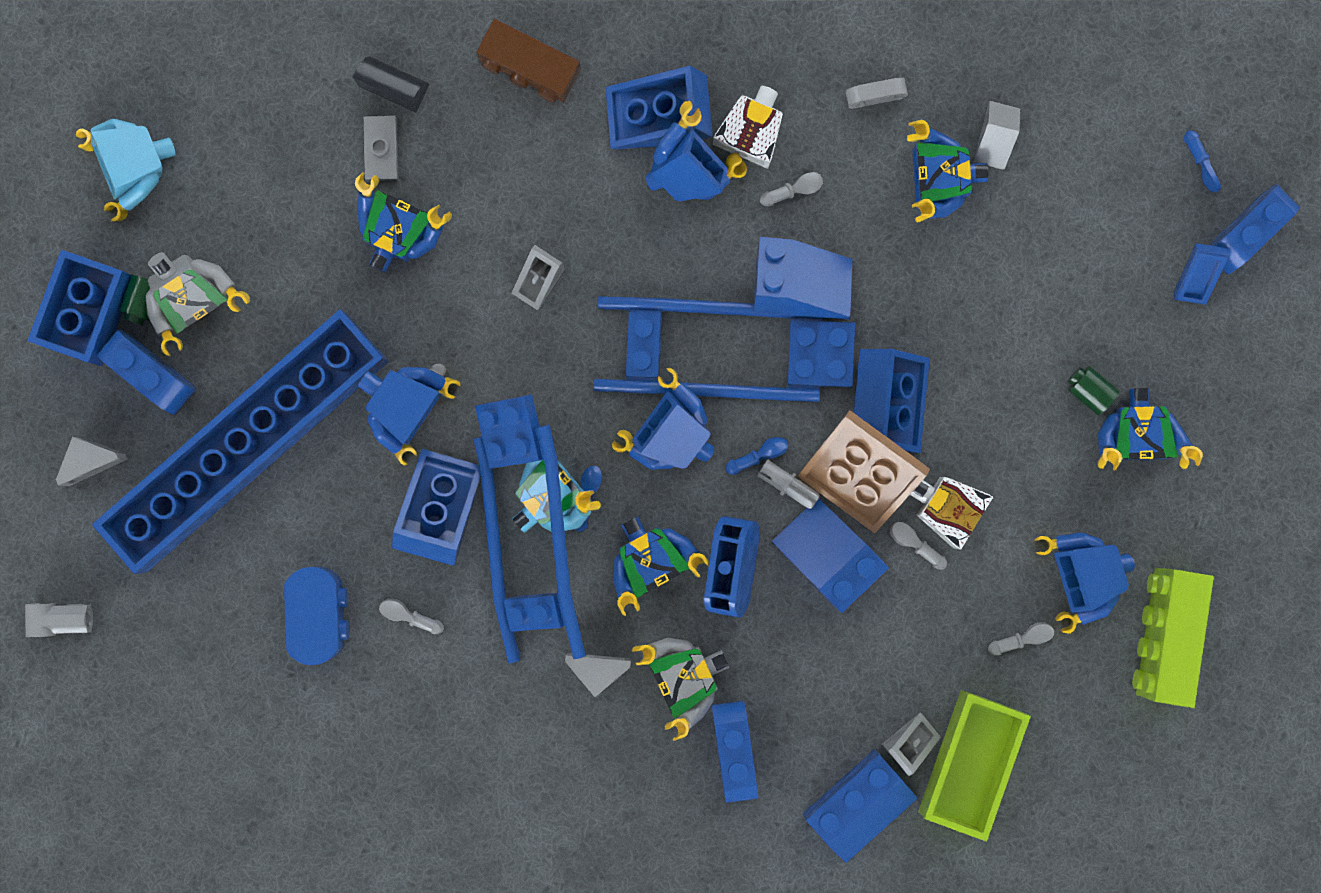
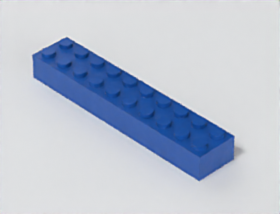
(239, 443)

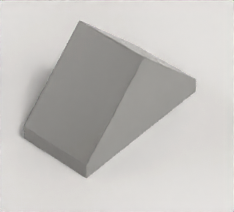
(998, 135)
(537, 277)
(85, 460)
(597, 671)
(912, 743)

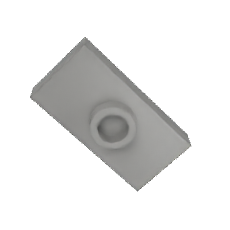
(381, 148)

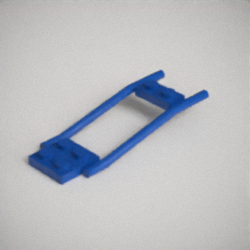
(818, 351)
(512, 438)

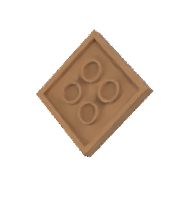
(863, 472)

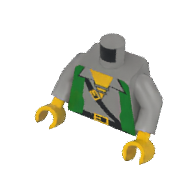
(185, 293)
(683, 679)

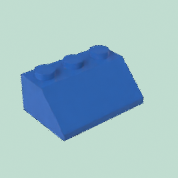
(893, 394)
(859, 806)

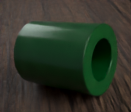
(134, 300)
(1092, 389)

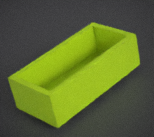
(1173, 636)
(973, 765)

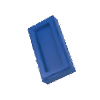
(1201, 273)

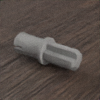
(788, 484)

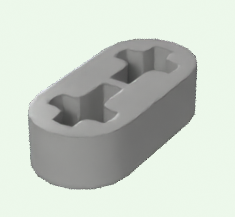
(876, 92)

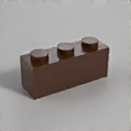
(528, 61)

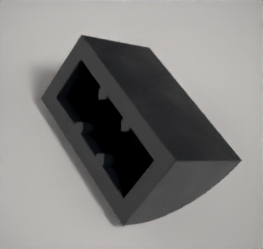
(390, 83)

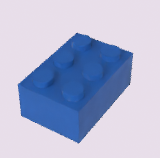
(79, 307)

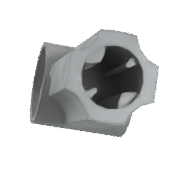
(49, 619)

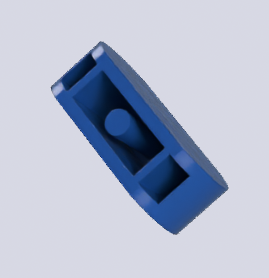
(1255, 226)
(146, 372)
(731, 566)
(315, 615)
(734, 751)

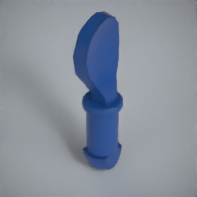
(1201, 157)
(770, 449)
(590, 480)

